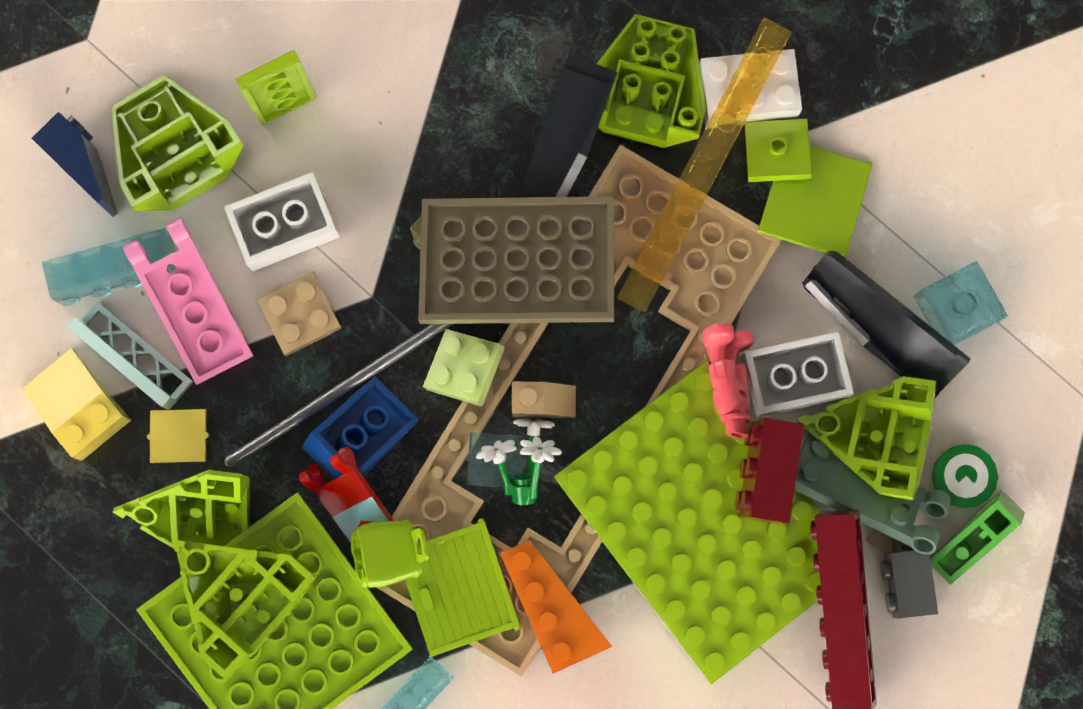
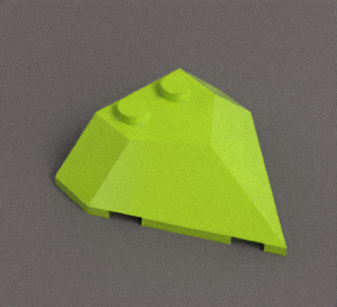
(880, 434)
(198, 509)
(237, 598)

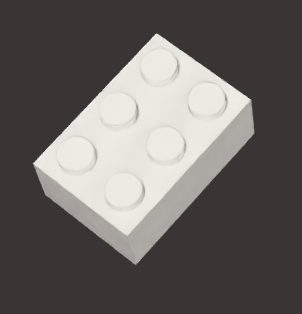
(778, 98)
(281, 222)
(797, 375)

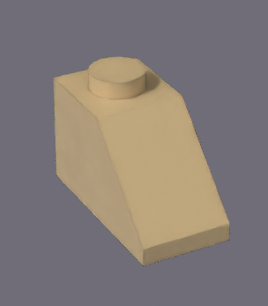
(543, 400)

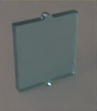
(487, 473)

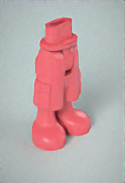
(728, 377)

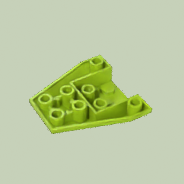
(656, 85)

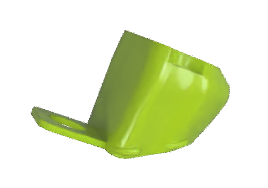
(387, 552)

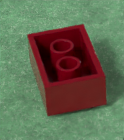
(769, 471)

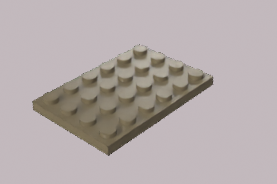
(517, 260)

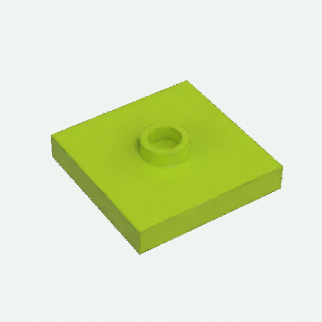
(778, 150)

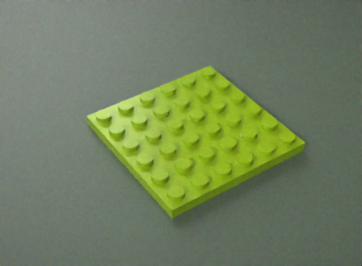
(319, 652)

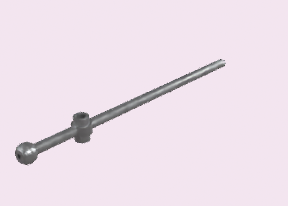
(334, 394)

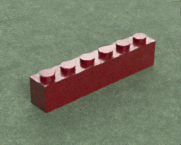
(844, 609)

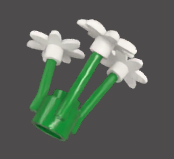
(524, 486)

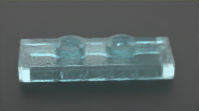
(421, 687)

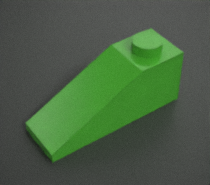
(977, 537)

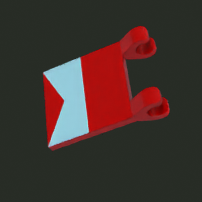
(347, 496)

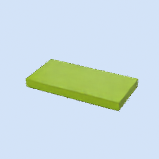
(277, 87)

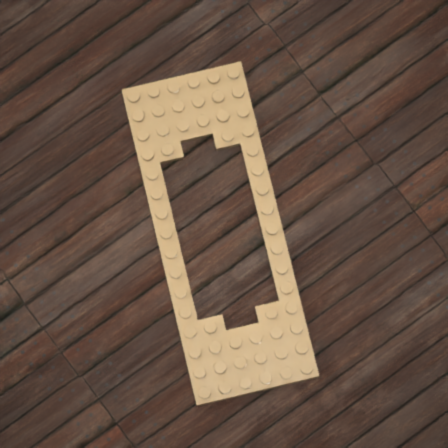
(707, 287)

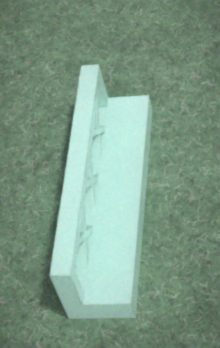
(118, 359)

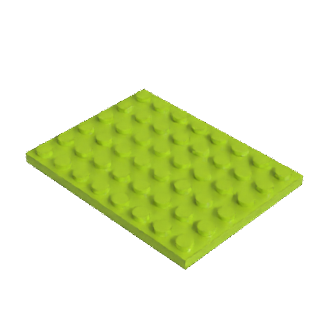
(667, 513)

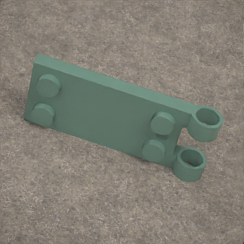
(834, 484)

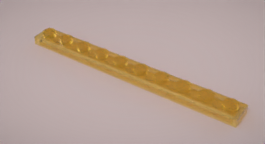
(704, 165)

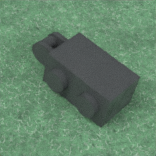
(909, 583)

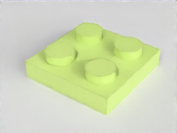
(463, 367)

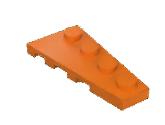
(555, 615)

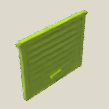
(820, 209)
(461, 591)

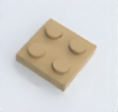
(299, 314)

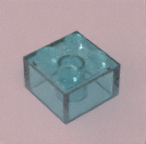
(961, 304)

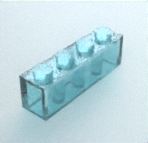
(102, 268)

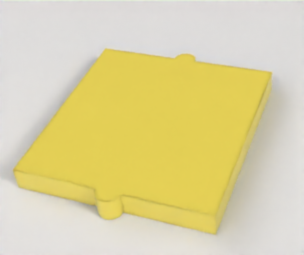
(178, 436)

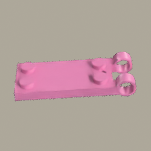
(190, 306)

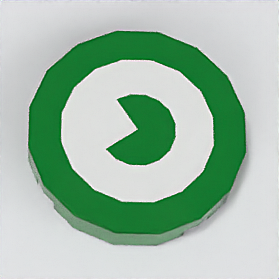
(965, 475)

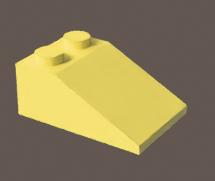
(75, 405)

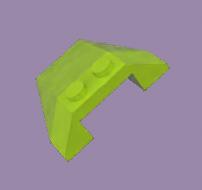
(170, 146)

